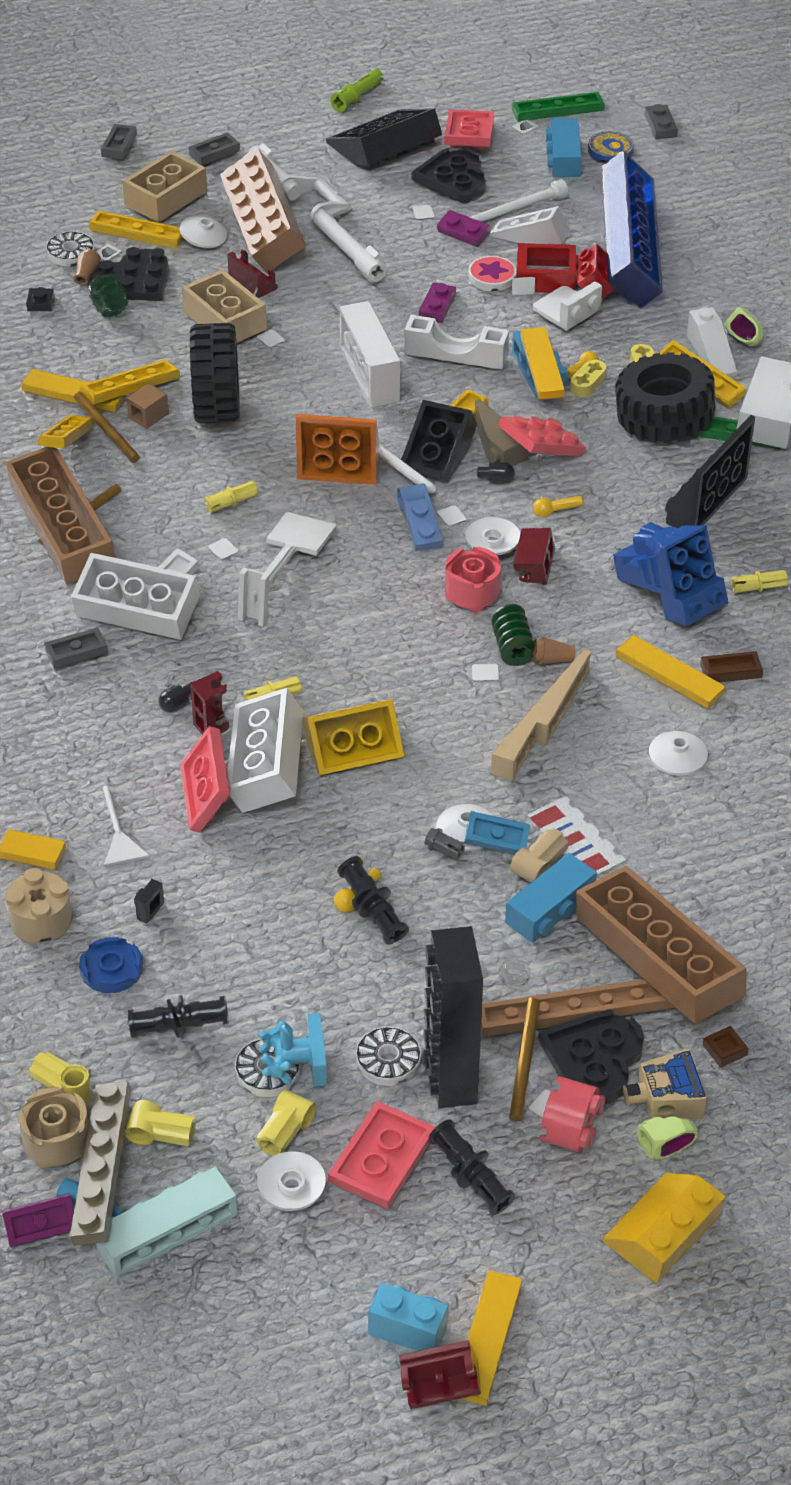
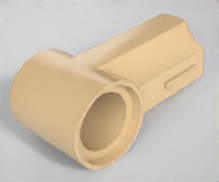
(540, 856)

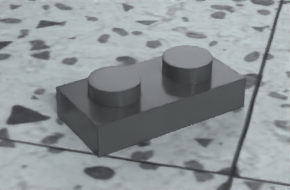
(661, 121)
(118, 141)
(214, 148)
(76, 648)

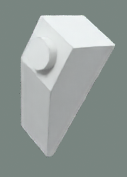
(538, 227)
(709, 340)

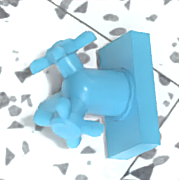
(295, 1051)

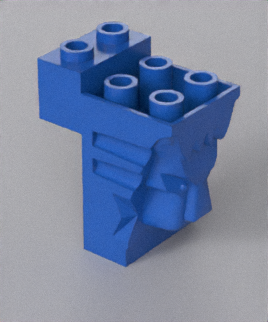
(676, 566)

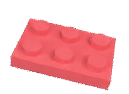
(469, 128)
(542, 435)
(205, 779)
(381, 1155)

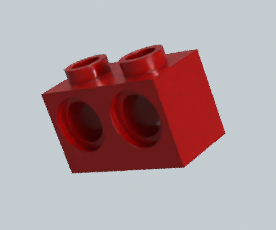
(593, 268)

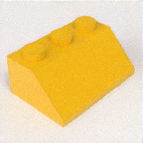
(353, 736)
(666, 1223)

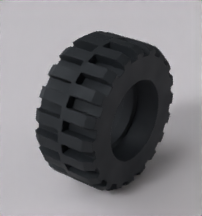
(214, 373)
(665, 397)

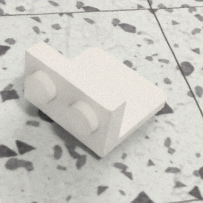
(569, 307)

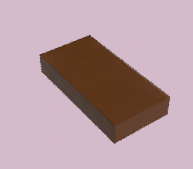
(732, 666)

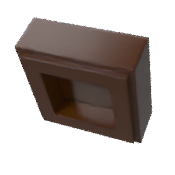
(725, 1046)

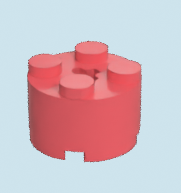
(473, 578)
(571, 1115)

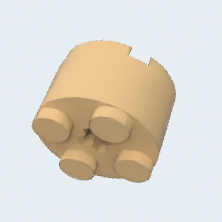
(38, 906)
(54, 1127)

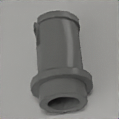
(442, 842)

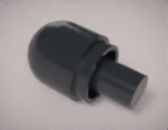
(497, 472)
(174, 697)

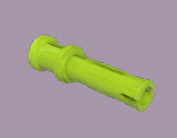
(351, 93)

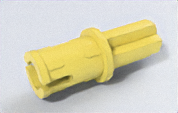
(231, 496)
(759, 581)
(293, 685)

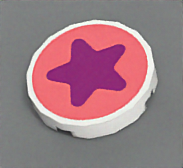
(491, 273)

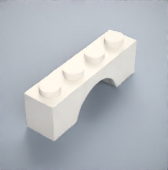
(428, 340)

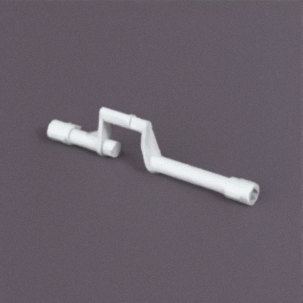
(323, 216)

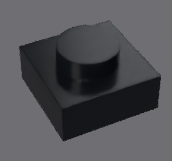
(40, 299)
(149, 900)

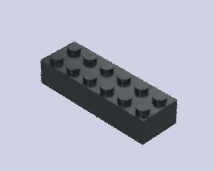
(453, 1016)

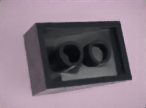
(439, 440)

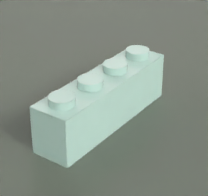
(167, 1220)

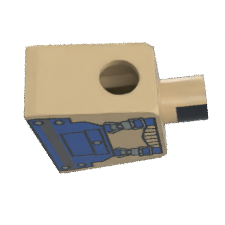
(669, 1087)

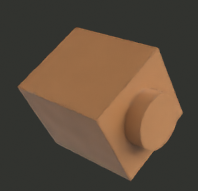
(147, 406)

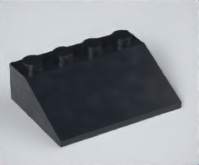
(387, 136)
(713, 481)

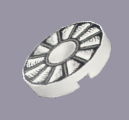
(59, 246)
(388, 1041)
(250, 1075)

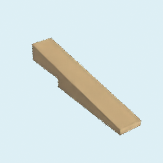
(541, 720)

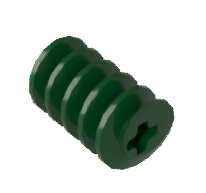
(513, 634)

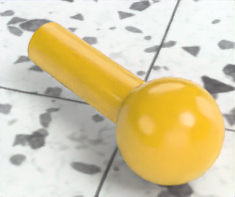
(586, 356)
(545, 507)
(344, 897)

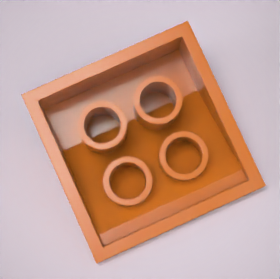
(337, 449)

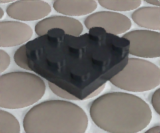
(453, 174)
(140, 272)
(595, 1050)

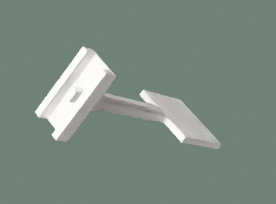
(293, 534)

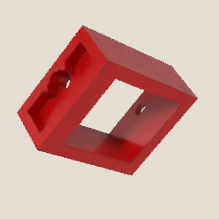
(548, 255)

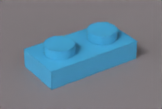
(496, 833)

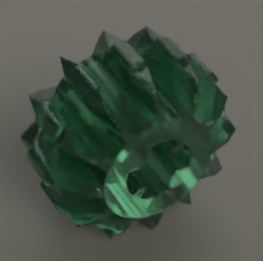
(108, 295)

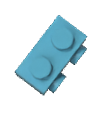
(407, 1318)

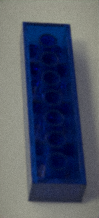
(631, 230)

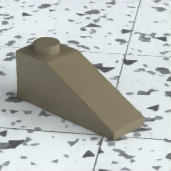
(496, 442)

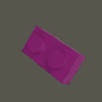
(463, 228)
(438, 301)
(38, 1219)

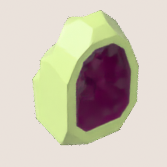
(744, 327)
(666, 1136)

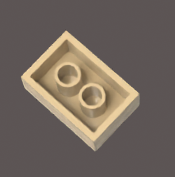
(164, 186)
(224, 300)

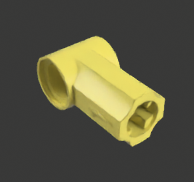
(56, 1073)
(289, 1116)
(150, 1123)

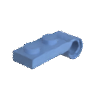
(420, 516)

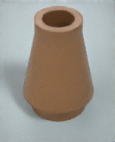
(86, 265)
(552, 651)

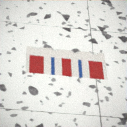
(582, 836)

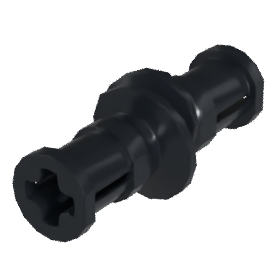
(371, 900)
(178, 1017)
(470, 1167)

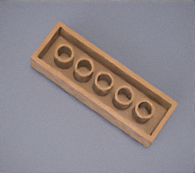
(262, 210)
(58, 510)
(661, 944)

